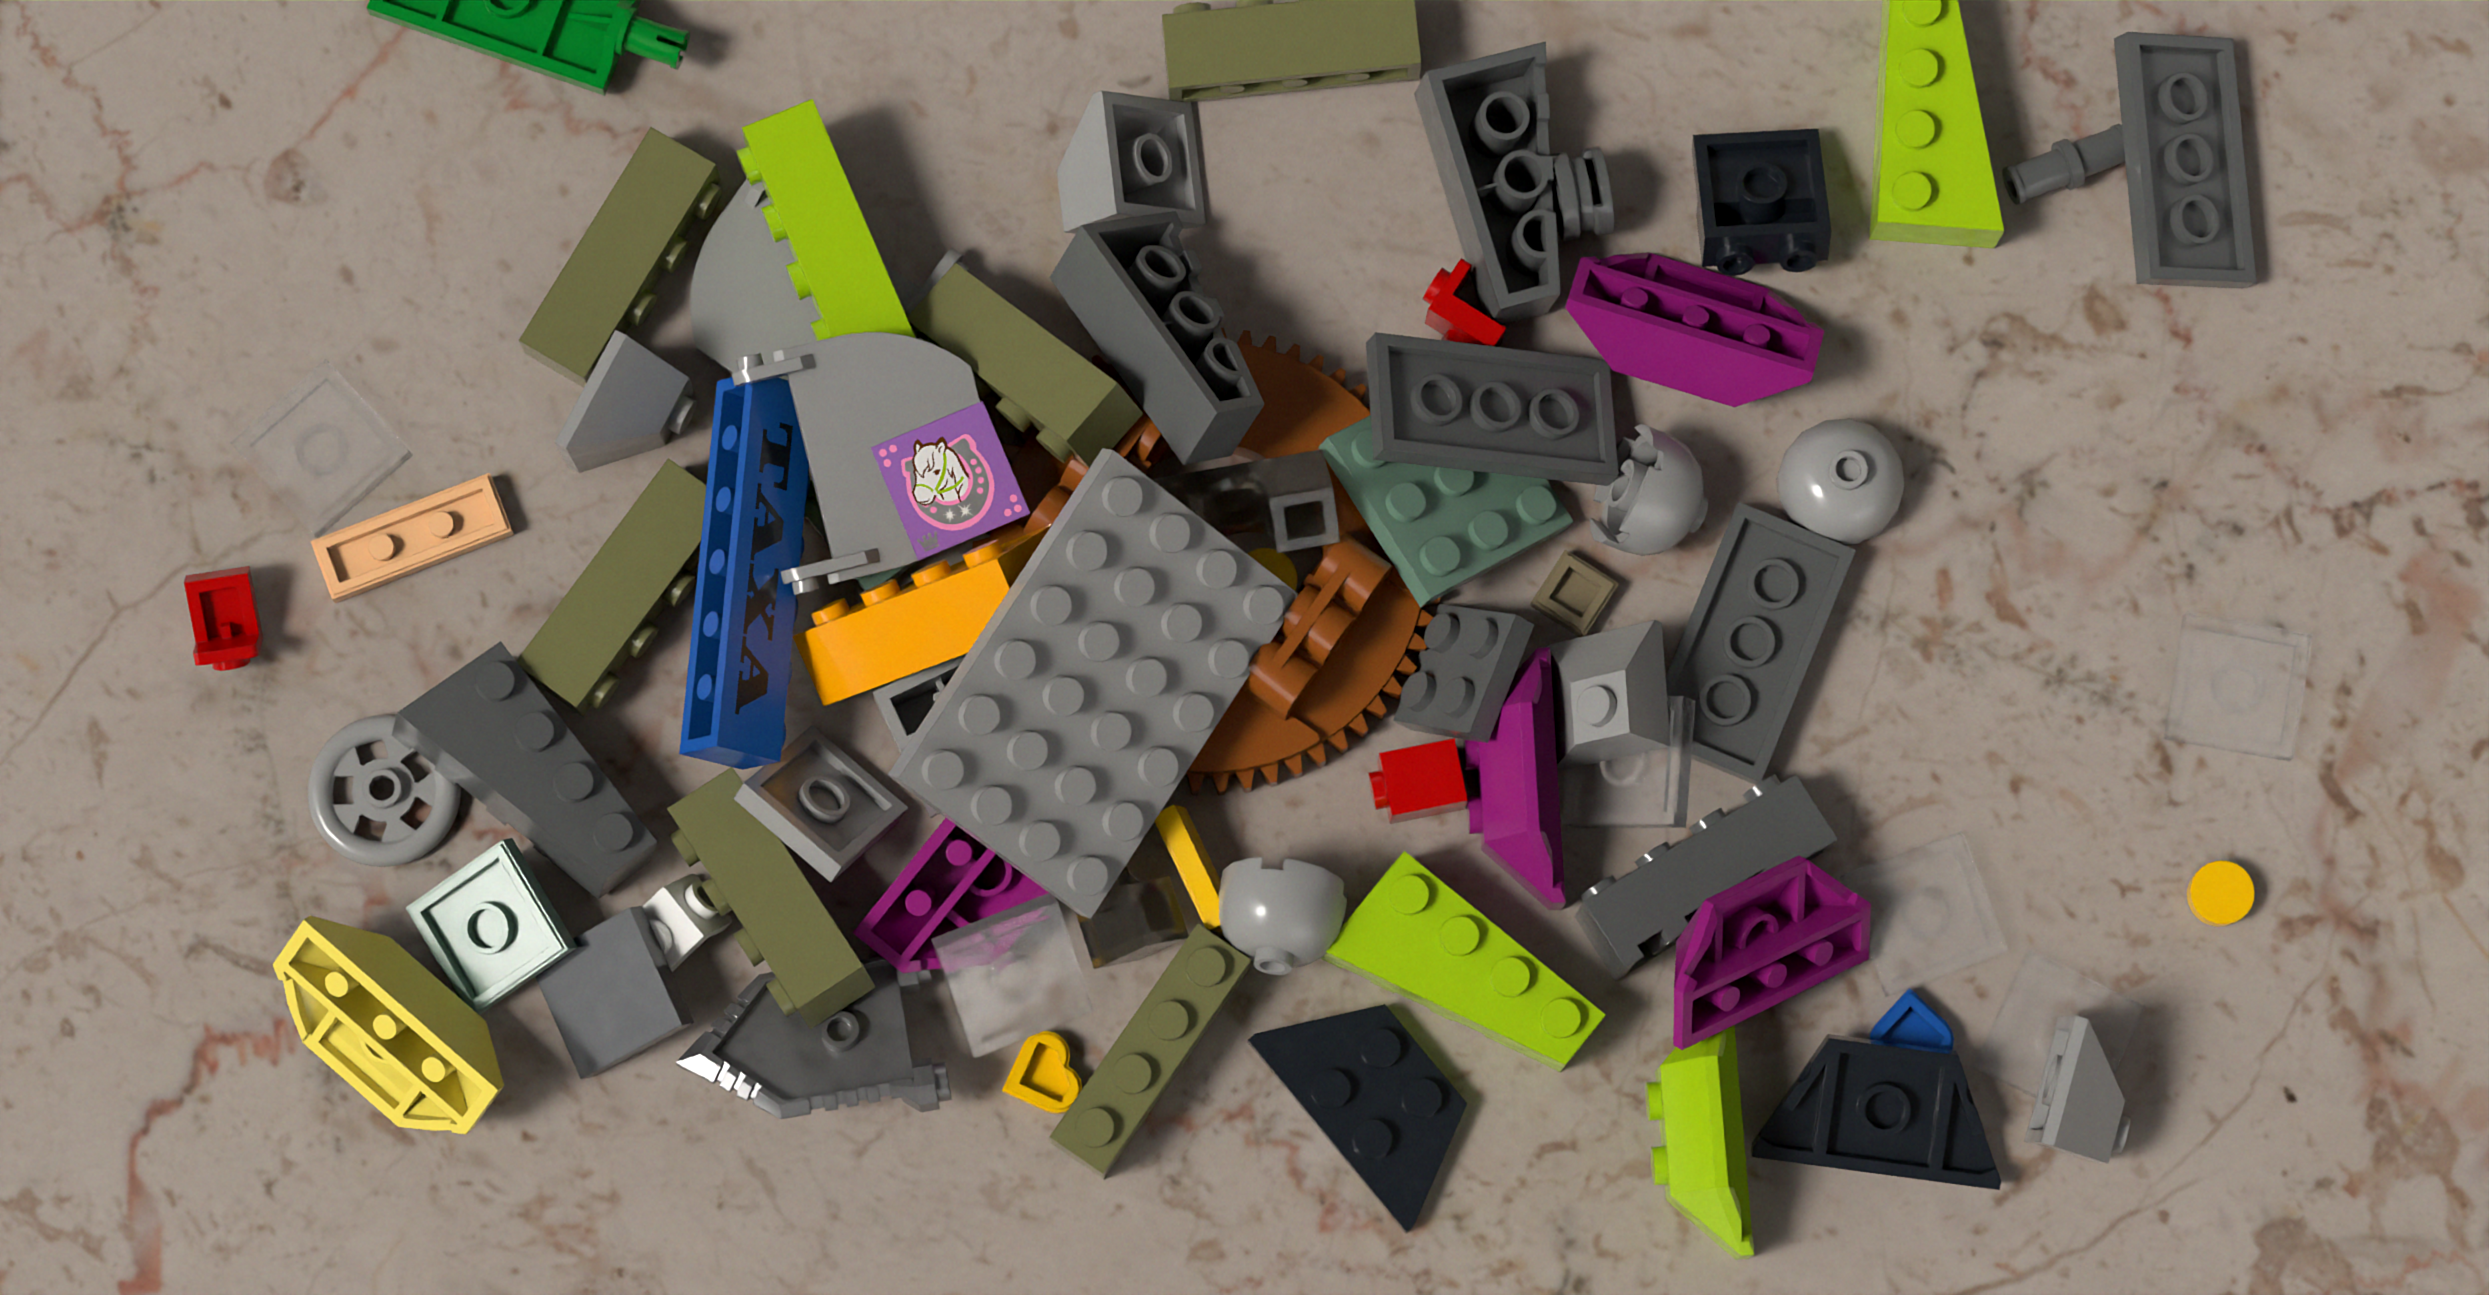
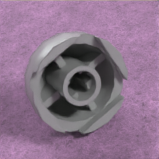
(1841, 481)
(1653, 497)
(1281, 915)

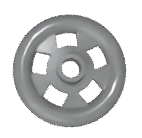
(340, 821)

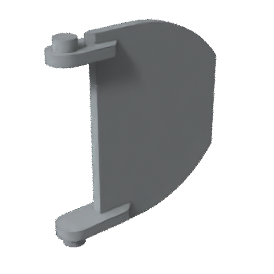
(745, 296)
(846, 400)

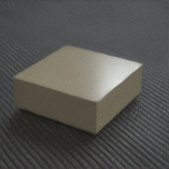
(1574, 594)

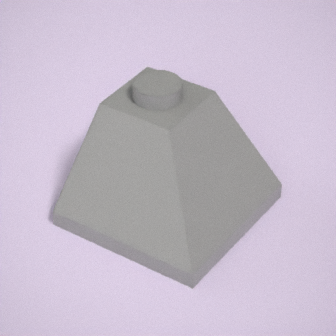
(1131, 162)
(625, 407)
(1609, 695)
(2078, 1097)

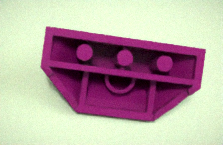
(1692, 328)
(1519, 786)
(941, 890)
(1764, 946)

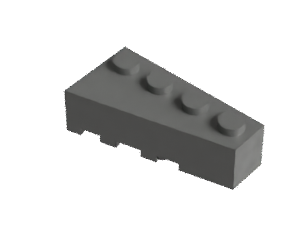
(1498, 175)
(1160, 331)
(524, 763)
(1652, 905)

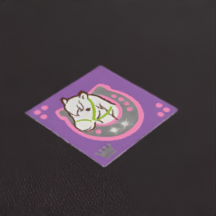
(950, 480)

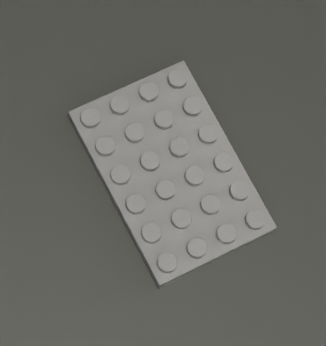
(1094, 684)

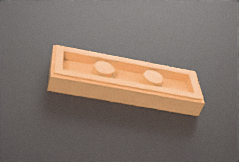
(412, 538)

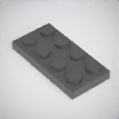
(2184, 160)
(1491, 409)
(1754, 637)

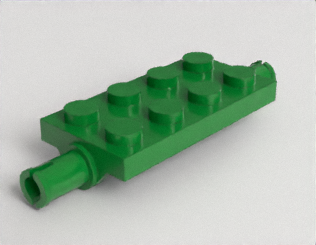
(555, 38)

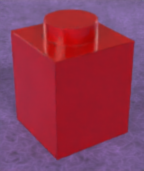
(1419, 781)

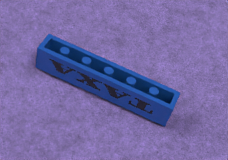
(741, 606)

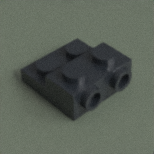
(1761, 200)

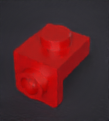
(1455, 317)
(224, 618)

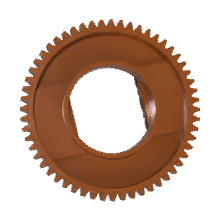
(1351, 611)

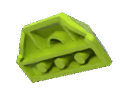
(1703, 1140)

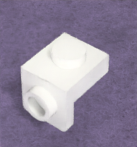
(683, 918)

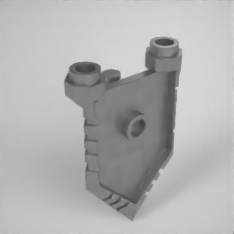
(840, 1061)

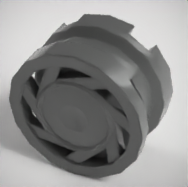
(1574, 198)

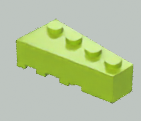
(1930, 137)
(1449, 957)

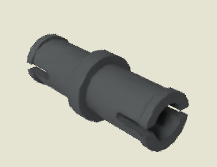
(2065, 165)

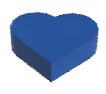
(1913, 1023)

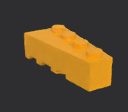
(911, 624)

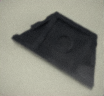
(1371, 1100)
(1883, 1114)

